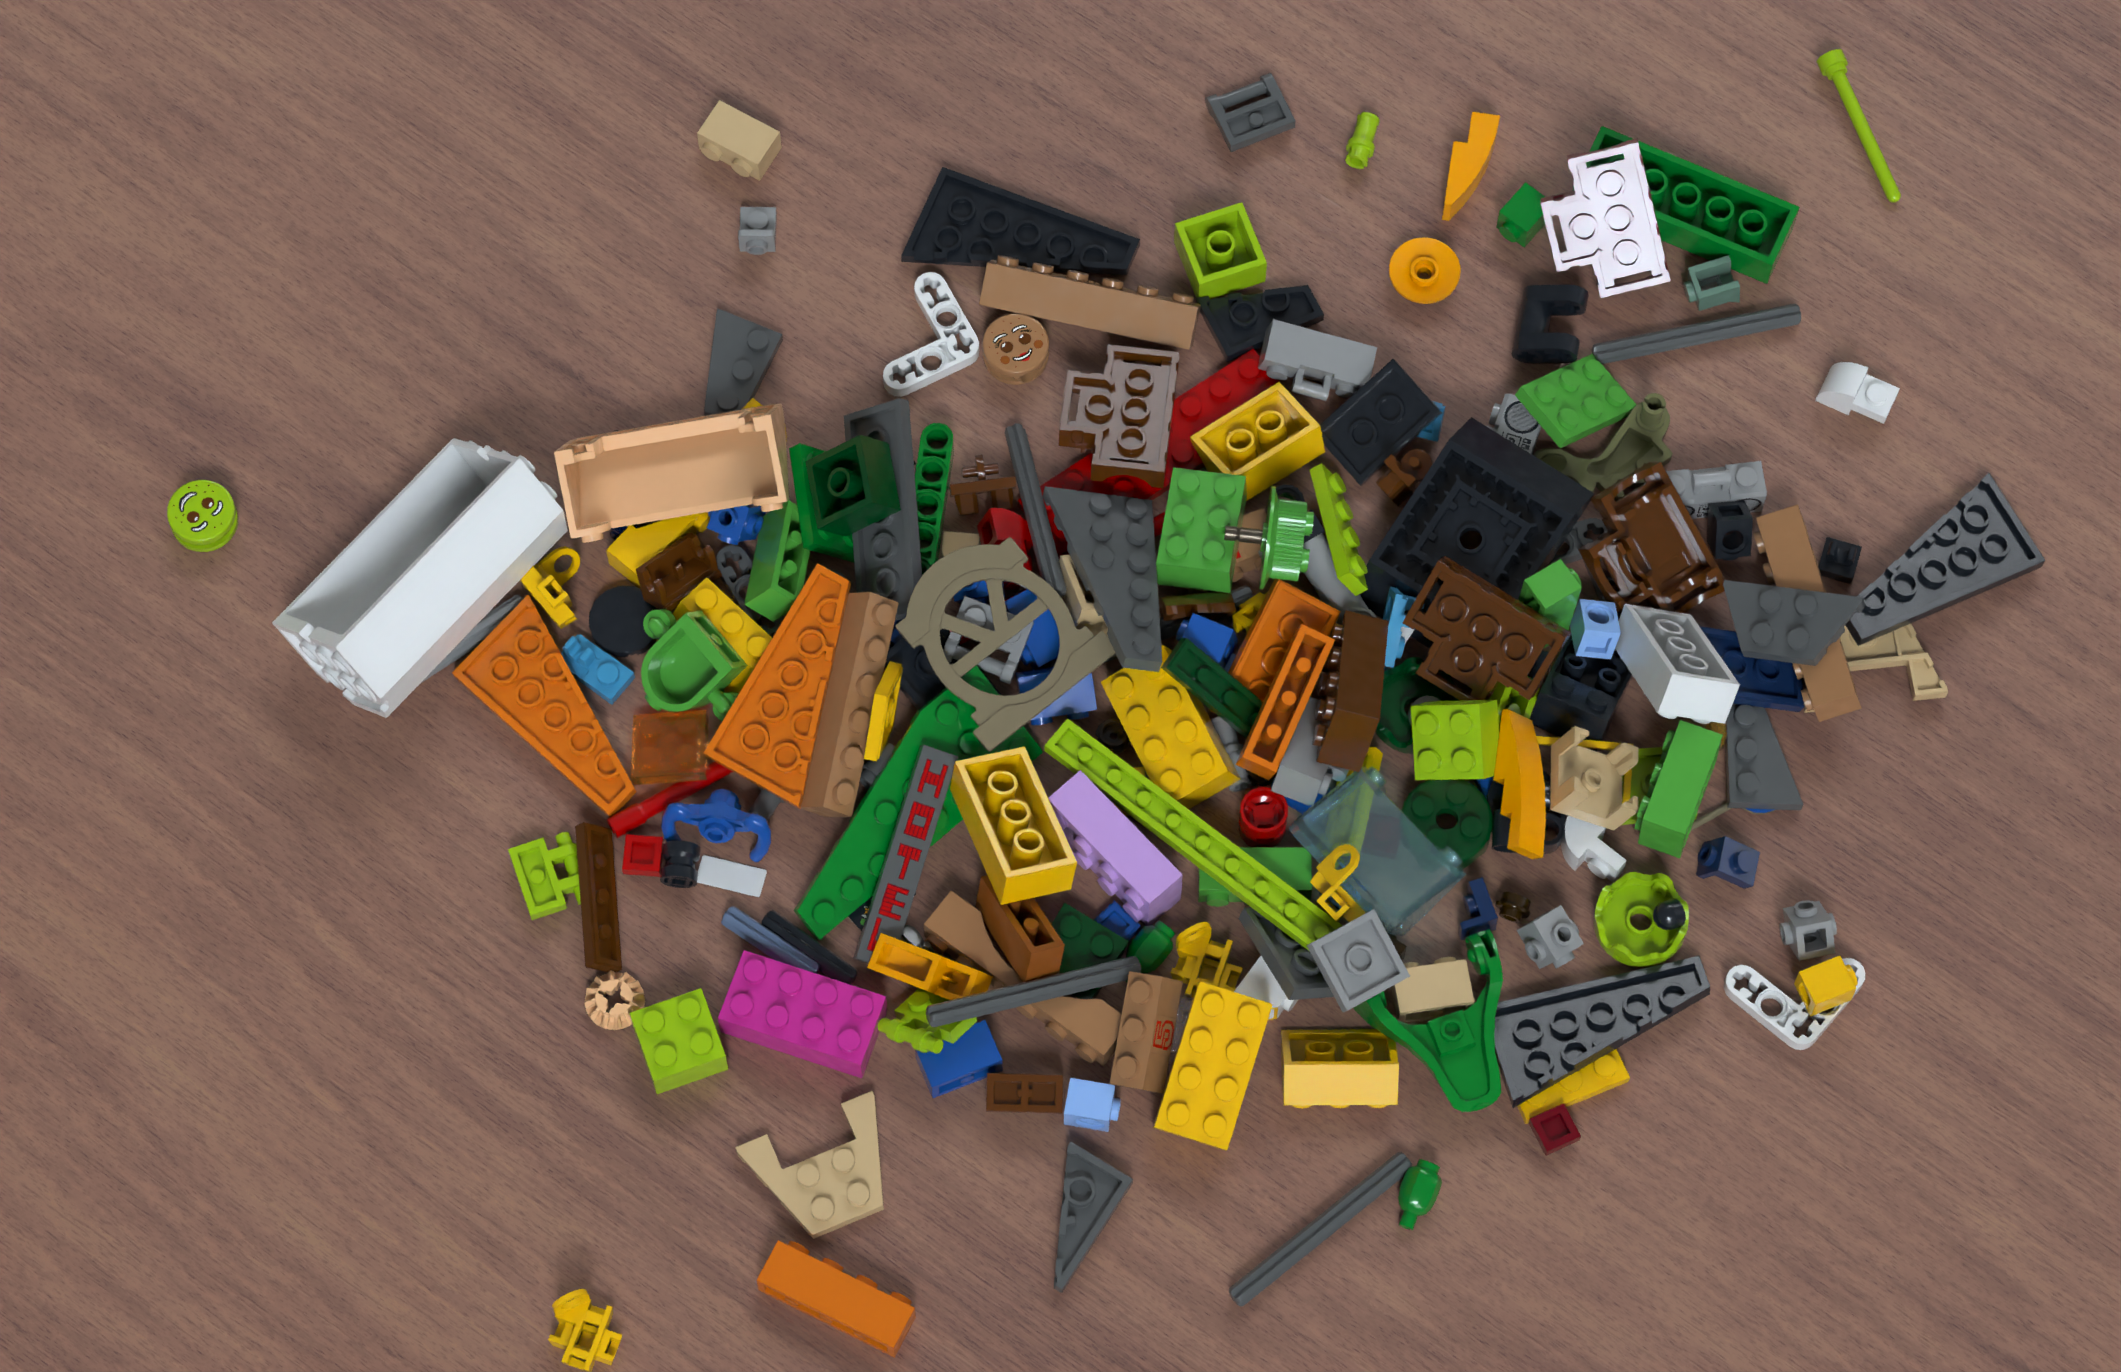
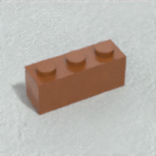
(1021, 933)

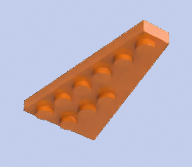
(534, 692)

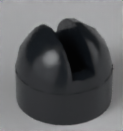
(1669, 914)

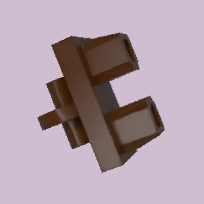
(1404, 478)
(966, 493)

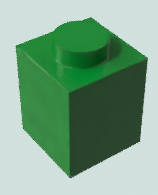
(1521, 216)

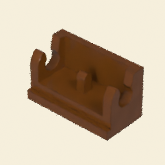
(676, 572)
(1024, 1093)

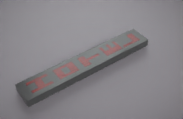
(907, 849)

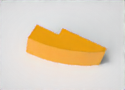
(1469, 162)
(926, 969)

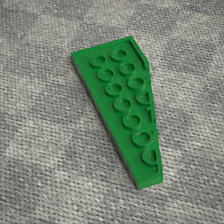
(858, 856)

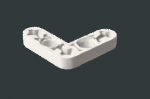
(944, 348)
(1791, 1012)

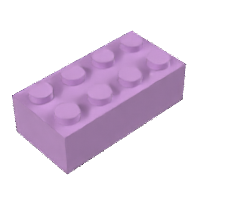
(1116, 851)

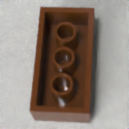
(1351, 691)

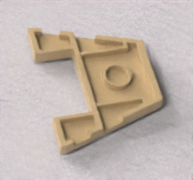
(1893, 650)
(833, 1185)

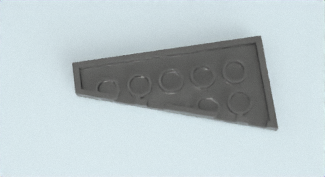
(1116, 560)

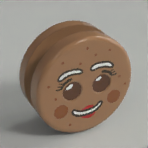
(1015, 349)

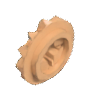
(619, 1015)

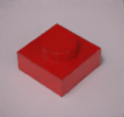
(643, 855)

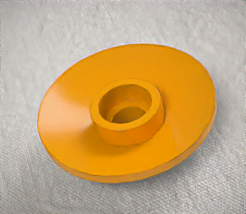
(1428, 257)

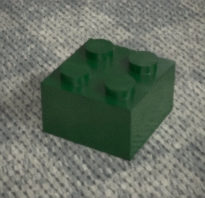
(853, 485)

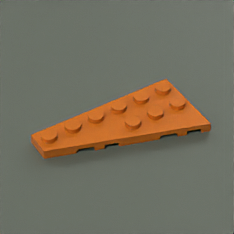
(779, 709)

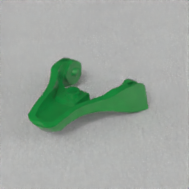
(1458, 1045)

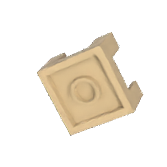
(1590, 782)

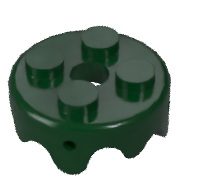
(1400, 688)
(1464, 802)

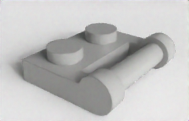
(980, 614)

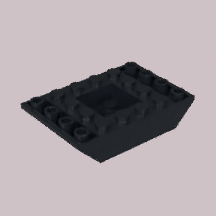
(1482, 487)

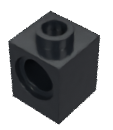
(1725, 518)

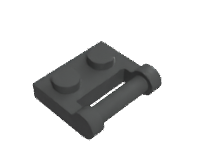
(1254, 120)

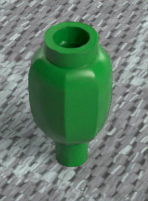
(1152, 946)
(1418, 1192)

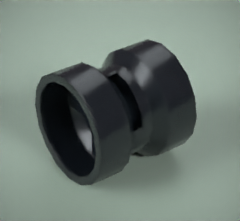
(680, 864)

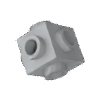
(1808, 930)
(1551, 938)

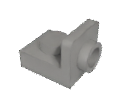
(757, 230)

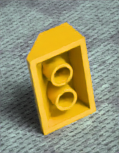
(1261, 440)
(732, 622)
(1339, 1068)

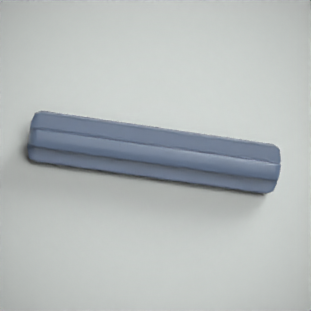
(767, 940)

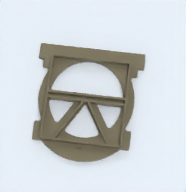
(997, 714)

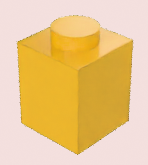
(1826, 985)

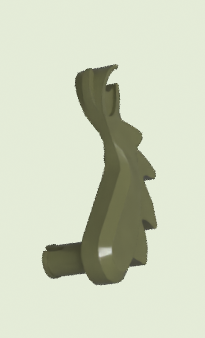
(1631, 448)

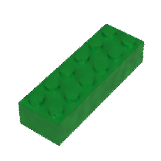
(1710, 211)

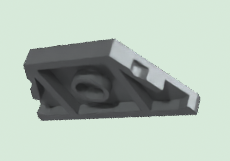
(1788, 621)

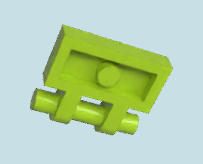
(538, 878)
(913, 1027)

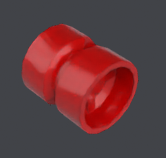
(1263, 810)

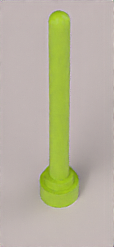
(1833, 66)

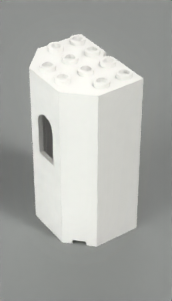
(423, 574)

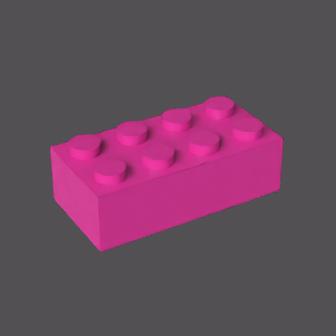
(802, 1014)

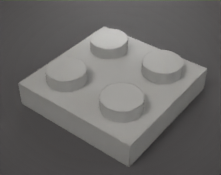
(1358, 960)

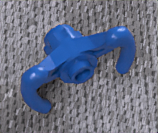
(718, 821)

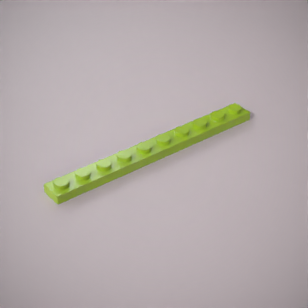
(1190, 835)

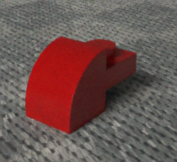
(1001, 524)

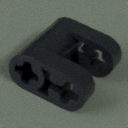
(1538, 303)

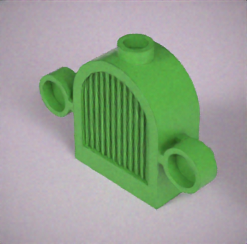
(688, 664)

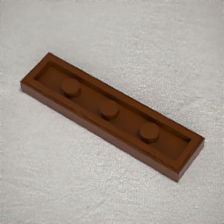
(598, 897)

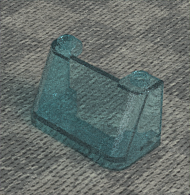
(1398, 865)

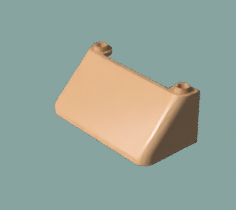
(674, 470)

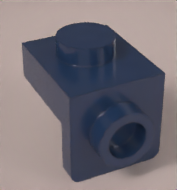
(1728, 861)

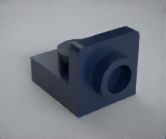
(1479, 905)

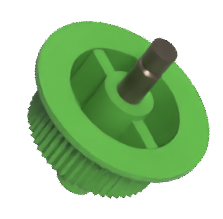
(1279, 539)

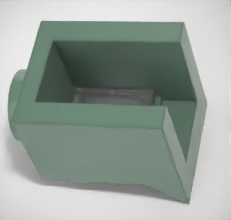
(1711, 284)

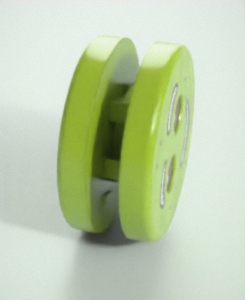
(202, 515)

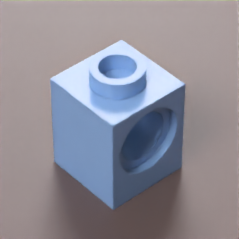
(1595, 629)
(1091, 1105)

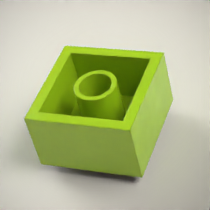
(1220, 252)
(1455, 739)
(679, 1041)

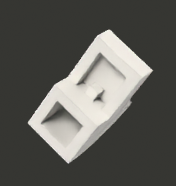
(1851, 388)
(1584, 843)

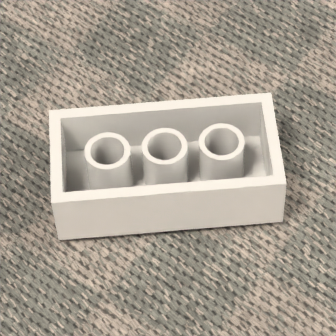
(1675, 664)

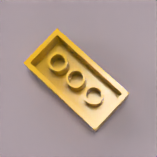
(1171, 734)
(1013, 825)
(1212, 1066)

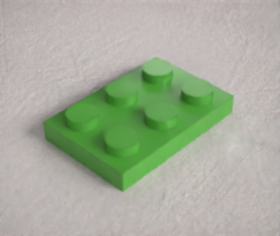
(1575, 400)

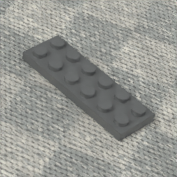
(889, 550)

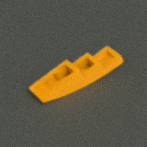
(1521, 773)

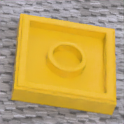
(883, 711)

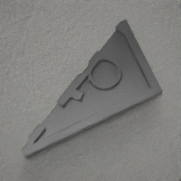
(1089, 1200)

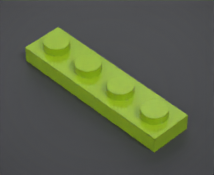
(1339, 532)

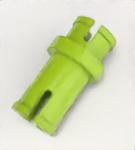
(1361, 145)

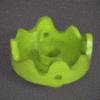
(1637, 895)

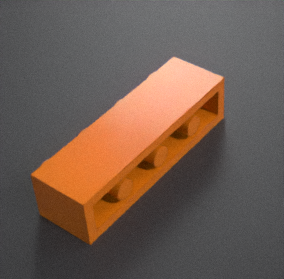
(1285, 702)
(836, 1297)

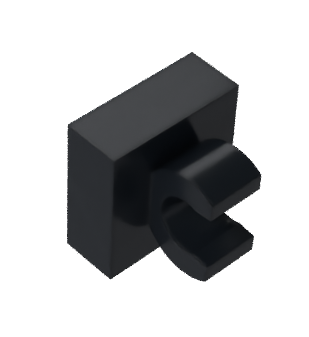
(1839, 560)

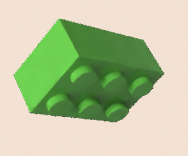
(1193, 530)
(1677, 788)

